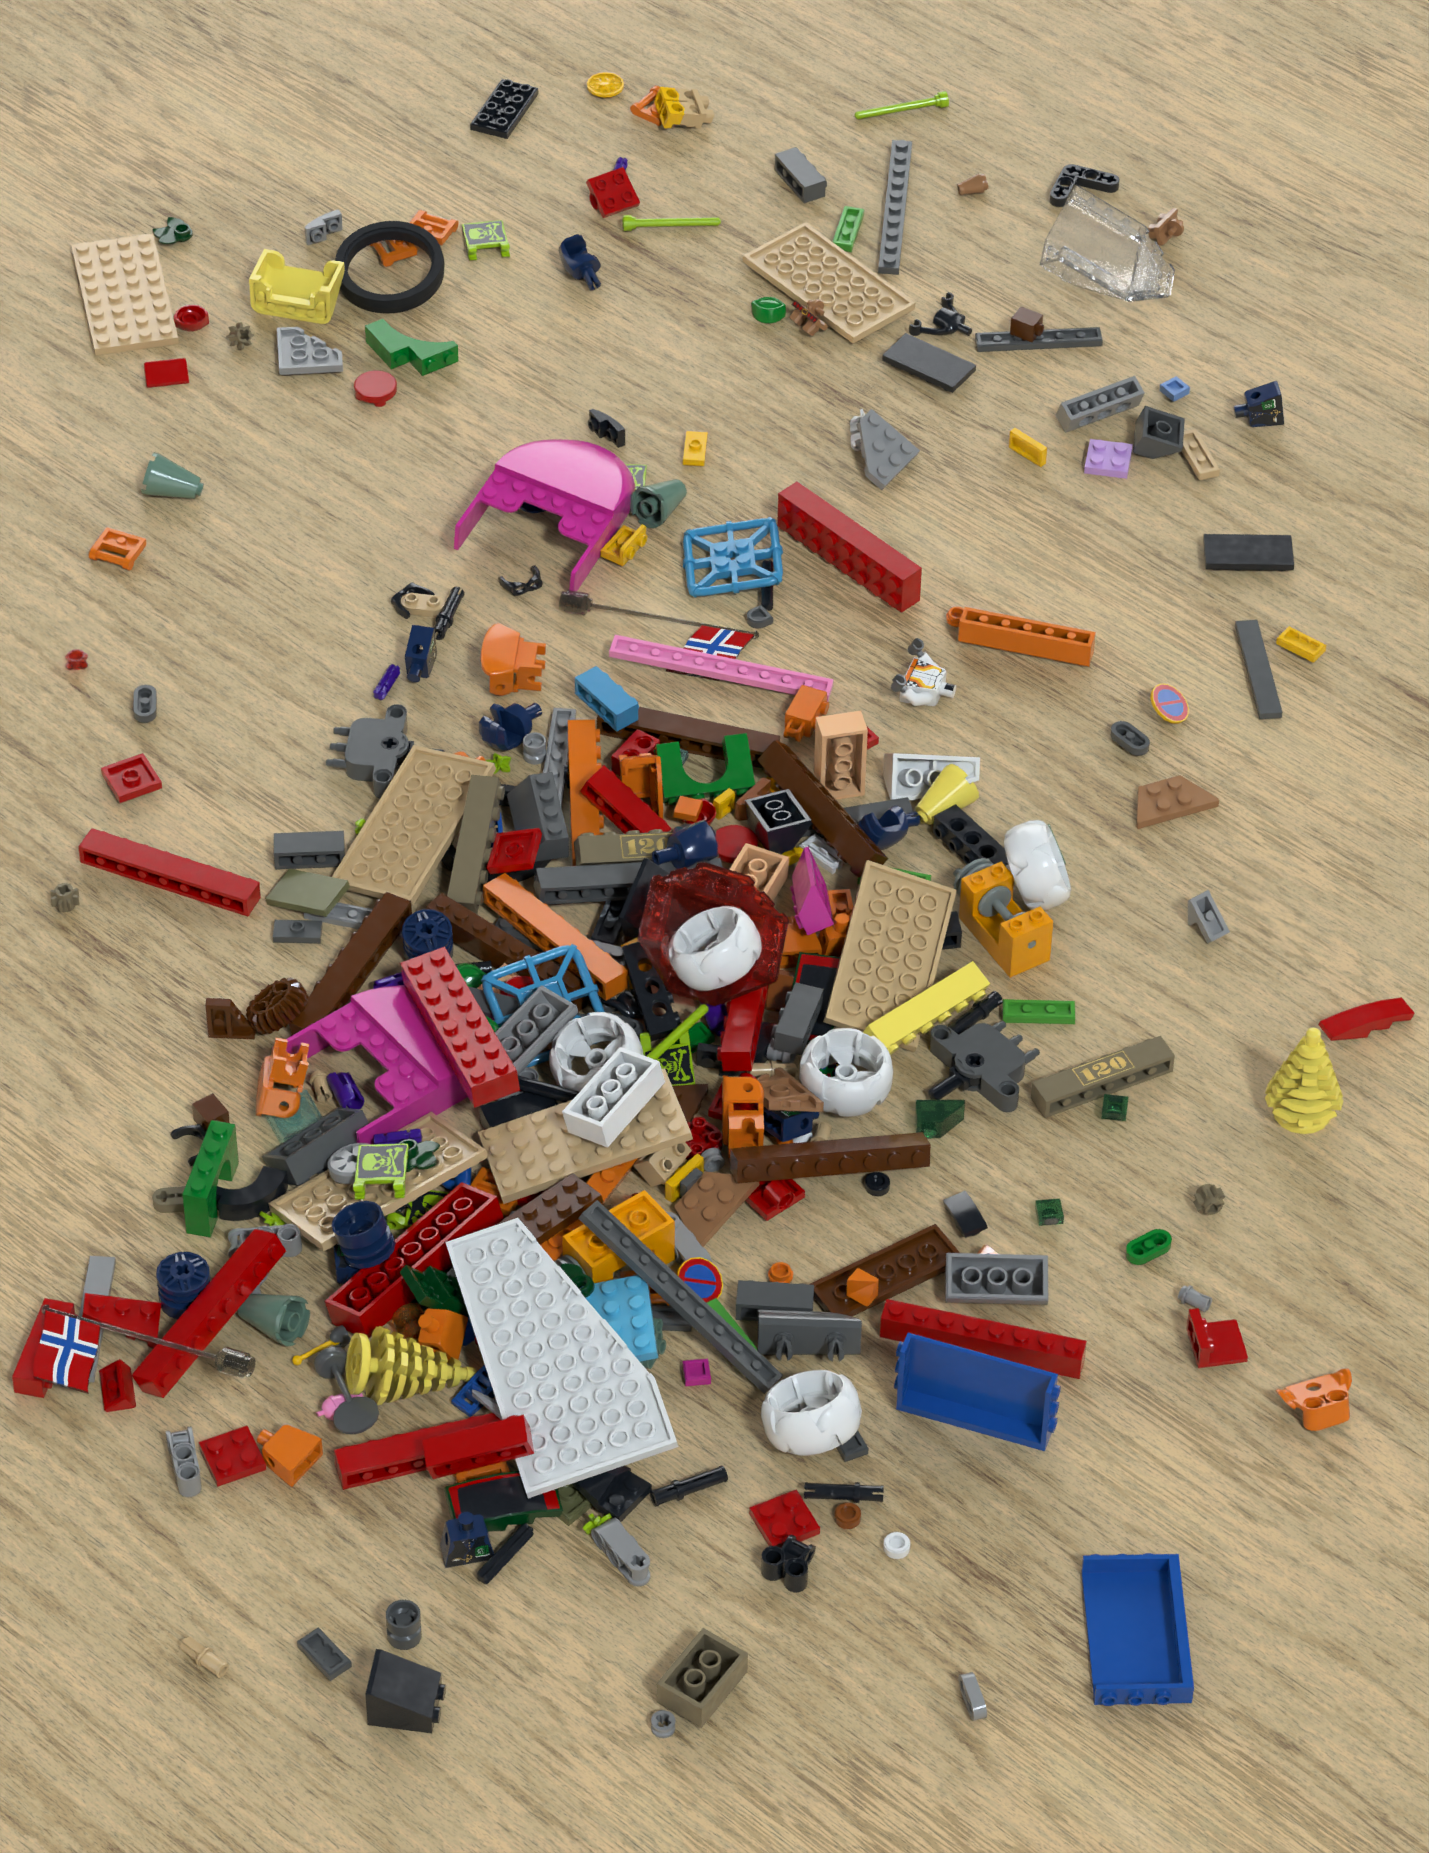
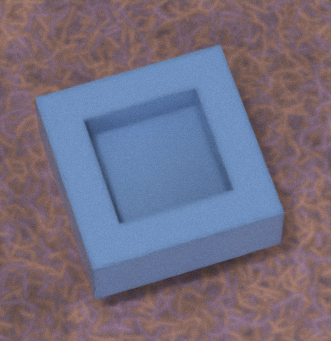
(1174, 389)

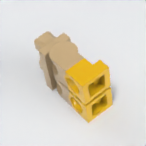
(682, 107)

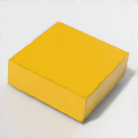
(724, 803)

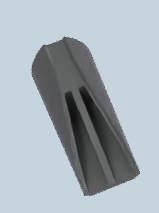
(808, 1333)

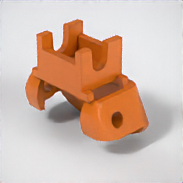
(508, 653)
(644, 777)
(283, 1069)
(742, 1127)

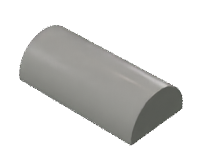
(534, 1026)
(996, 1279)

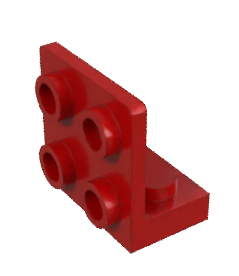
(1215, 1342)

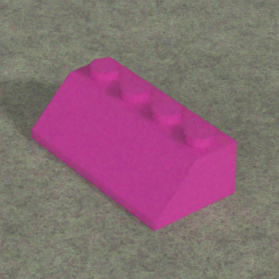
(810, 895)

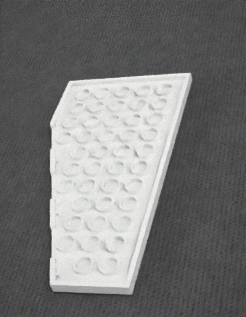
(555, 1362)

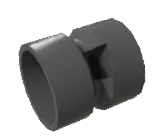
(403, 1624)

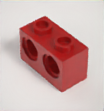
(636, 744)

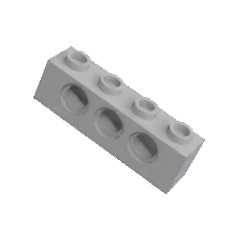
(1100, 404)

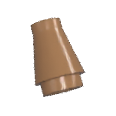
(973, 185)

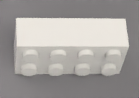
(613, 1097)

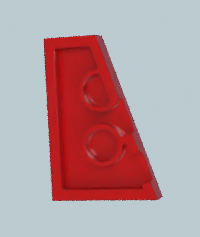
(124, 1313)

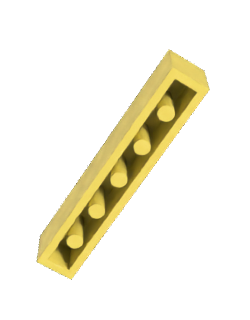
(929, 1007)

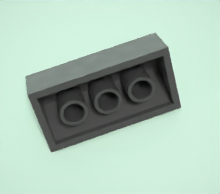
(537, 805)
(311, 1148)

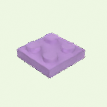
(1108, 458)

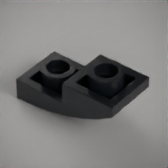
(605, 425)
(965, 1214)

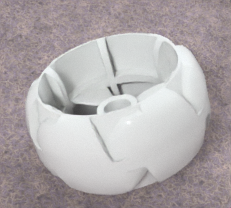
(1037, 865)
(715, 948)
(575, 1040)
(849, 1091)
(811, 1412)

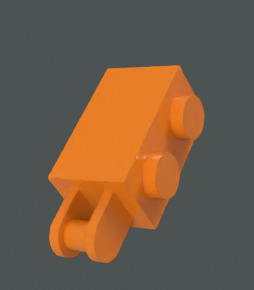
(802, 712)

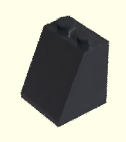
(403, 1694)

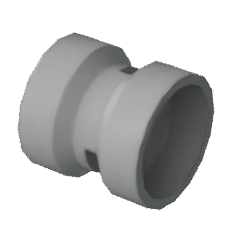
(534, 748)
(774, 1054)

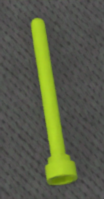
(940, 100)
(631, 222)
(678, 1032)

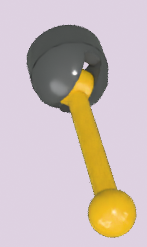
(339, 1338)

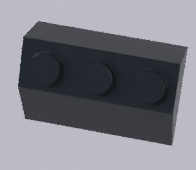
(777, 820)
(634, 906)

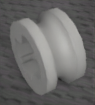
(713, 1159)
(660, 1716)

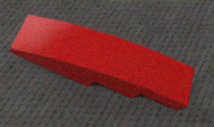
(1362, 1019)

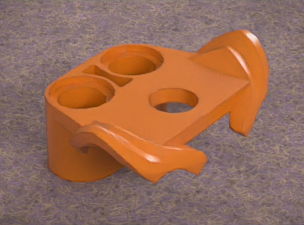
(1324, 1406)

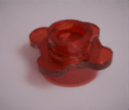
(76, 659)

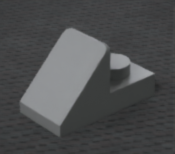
(1207, 916)

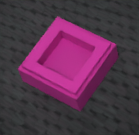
(696, 1372)

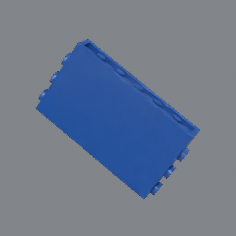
(976, 1391)
(1137, 1629)

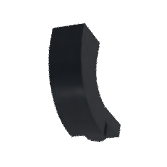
(708, 1052)
(251, 1200)

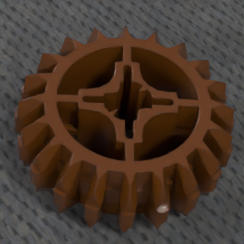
(277, 1005)

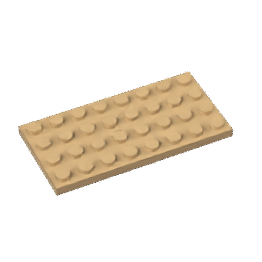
(814, 268)
(124, 294)
(411, 825)
(889, 946)
(540, 1152)
(321, 1198)

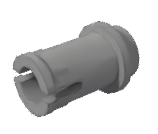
(1194, 1298)

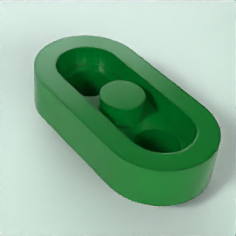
(1145, 1249)

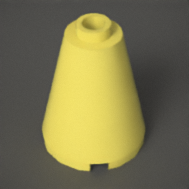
(946, 791)

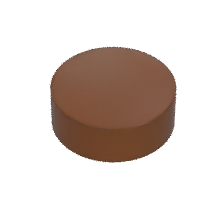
(847, 1515)

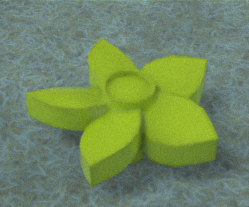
(501, 763)
(272, 1220)
(595, 1522)

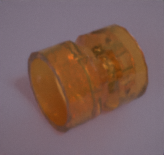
(406, 1320)

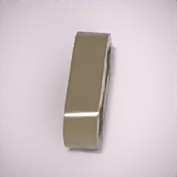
(174, 1199)

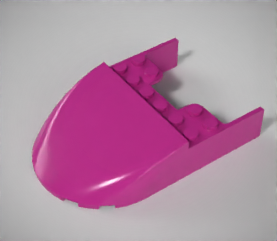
(566, 478)
(400, 1040)

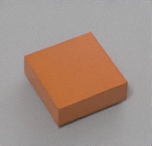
(688, 808)

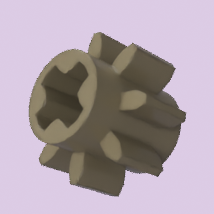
(242, 338)
(65, 897)
(1209, 1199)

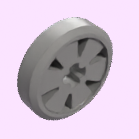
(343, 1163)

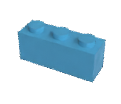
(606, 698)

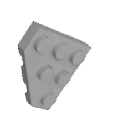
(305, 354)
(883, 449)

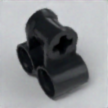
(790, 1563)

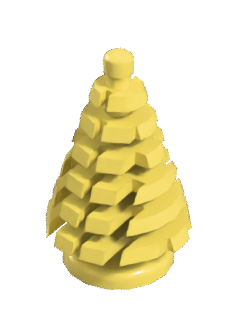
(1305, 1087)
(398, 1367)

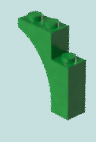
(400, 349)

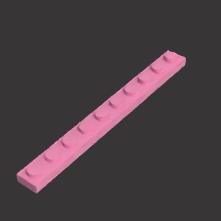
(715, 666)

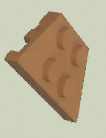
(1171, 800)
(787, 1094)
(711, 1203)

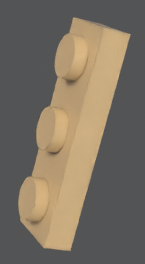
(1199, 456)

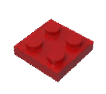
(131, 778)
(514, 851)
(232, 1456)
(784, 1517)

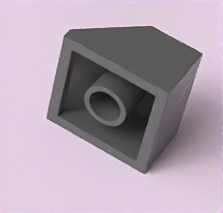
(1158, 433)

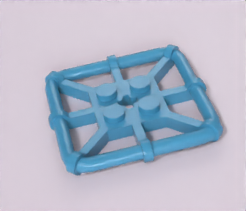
(744, 556)
(554, 984)

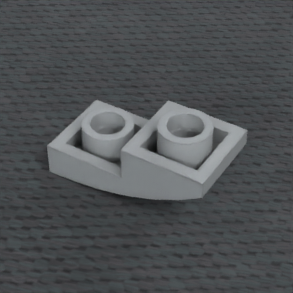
(323, 225)

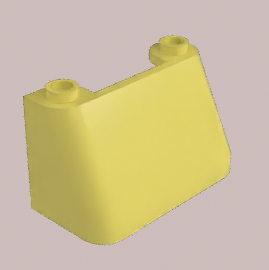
(293, 290)

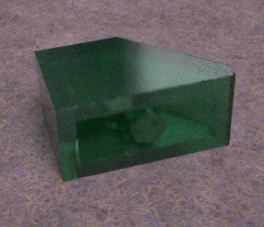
(938, 1116)

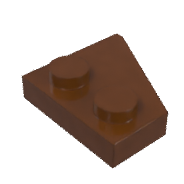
(226, 1020)
(690, 1098)

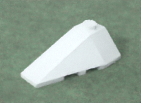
(914, 773)

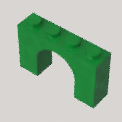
(737, 774)
(214, 1161)

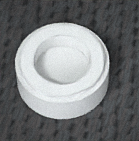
(896, 1545)

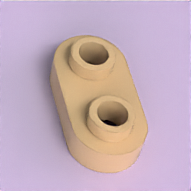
(422, 604)

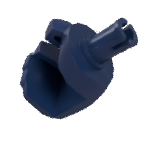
(578, 261)
(508, 726)
(890, 827)
(688, 846)

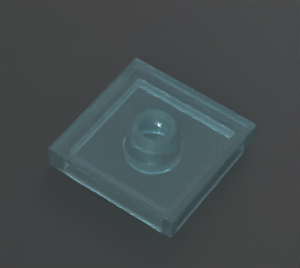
(288, 1127)

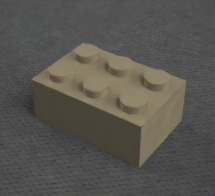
(702, 1677)

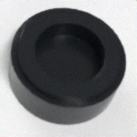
(877, 1184)

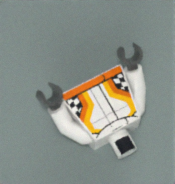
(923, 681)

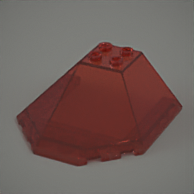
(691, 891)

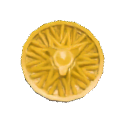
(605, 84)

